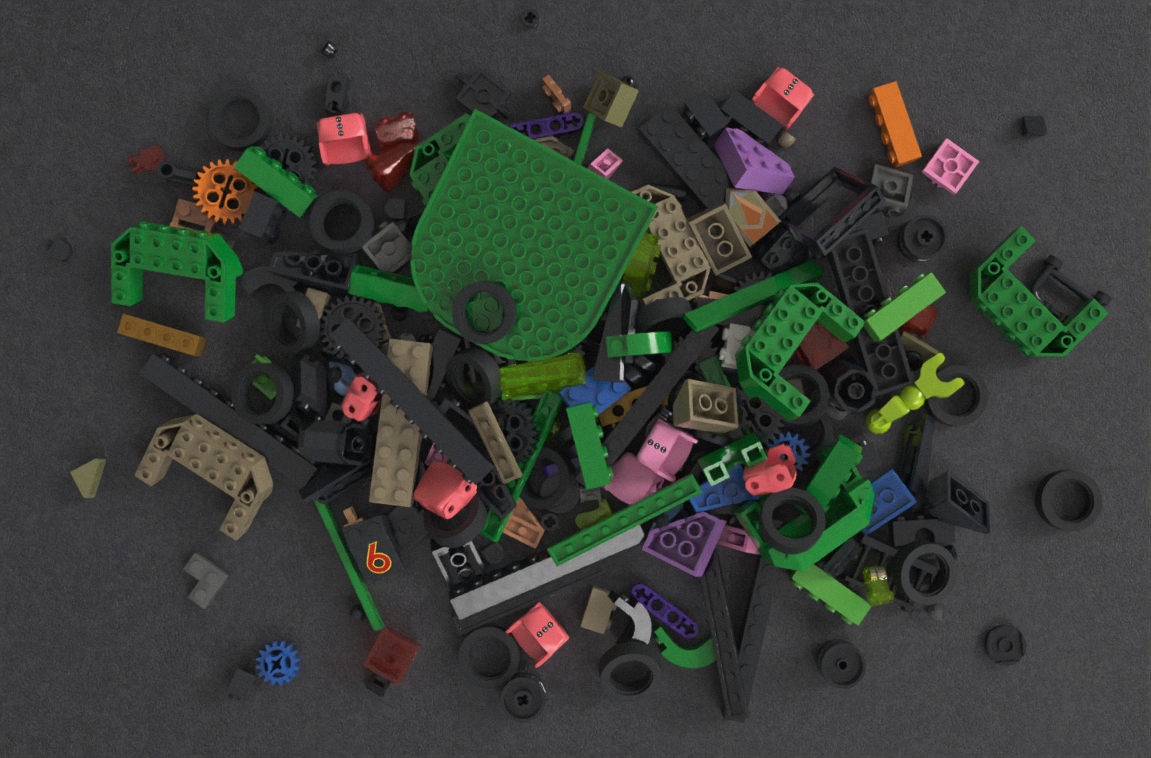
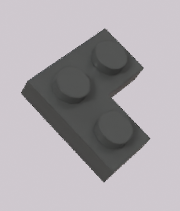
(209, 577)

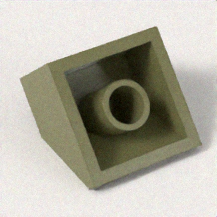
(610, 99)

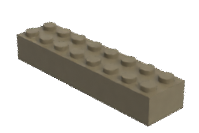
(397, 439)

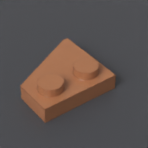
(552, 89)
(524, 525)

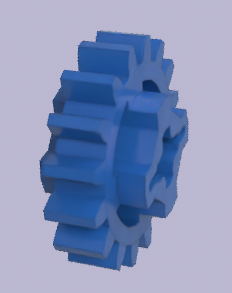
(792, 442)
(285, 666)

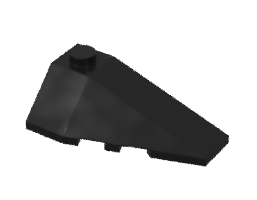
(491, 487)

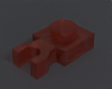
(149, 159)

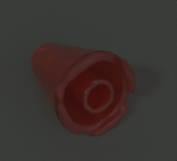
(391, 164)

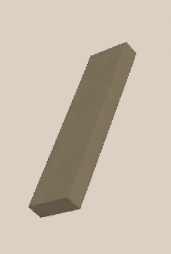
(495, 442)

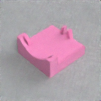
(950, 166)

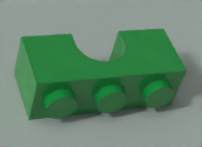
(742, 451)

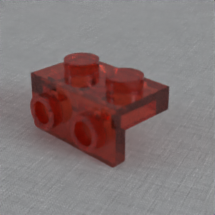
(396, 130)

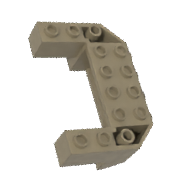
(679, 248)
(216, 459)

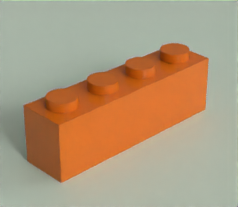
(895, 124)

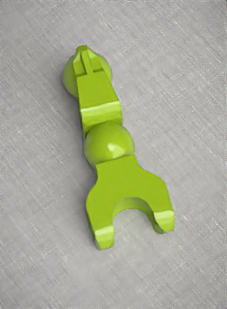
(913, 396)

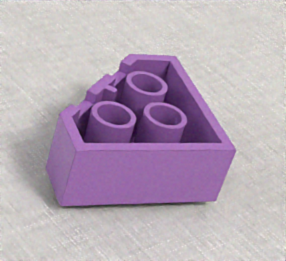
(752, 164)
(687, 542)

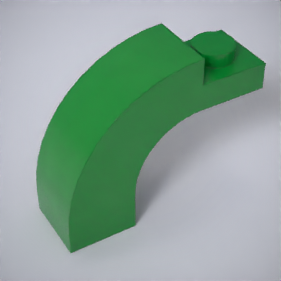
(639, 344)
(688, 657)

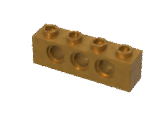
(162, 335)
(608, 417)

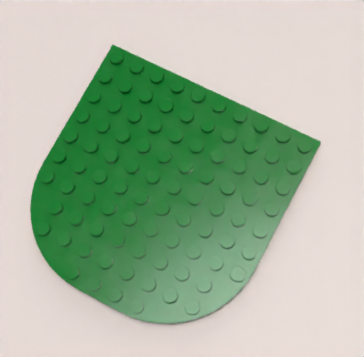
(533, 226)

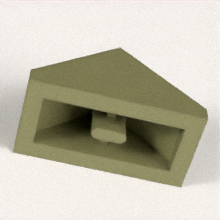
(88, 477)

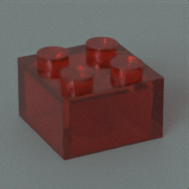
(819, 347)
(392, 655)

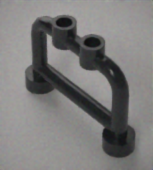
(1053, 265)

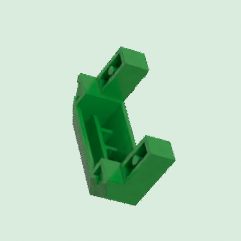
(432, 157)
(176, 253)
(1018, 311)
(778, 336)
(843, 519)

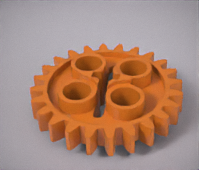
(207, 186)

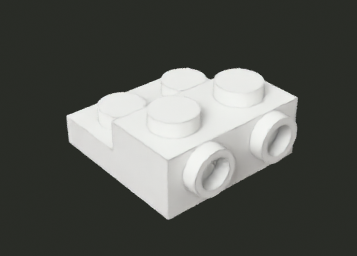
(733, 336)

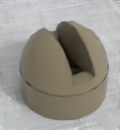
(786, 139)

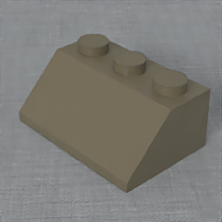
(719, 238)
(706, 407)

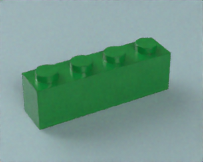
(276, 181)
(385, 287)
(588, 444)
(833, 471)

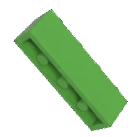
(903, 306)
(832, 593)

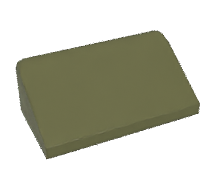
(911, 343)

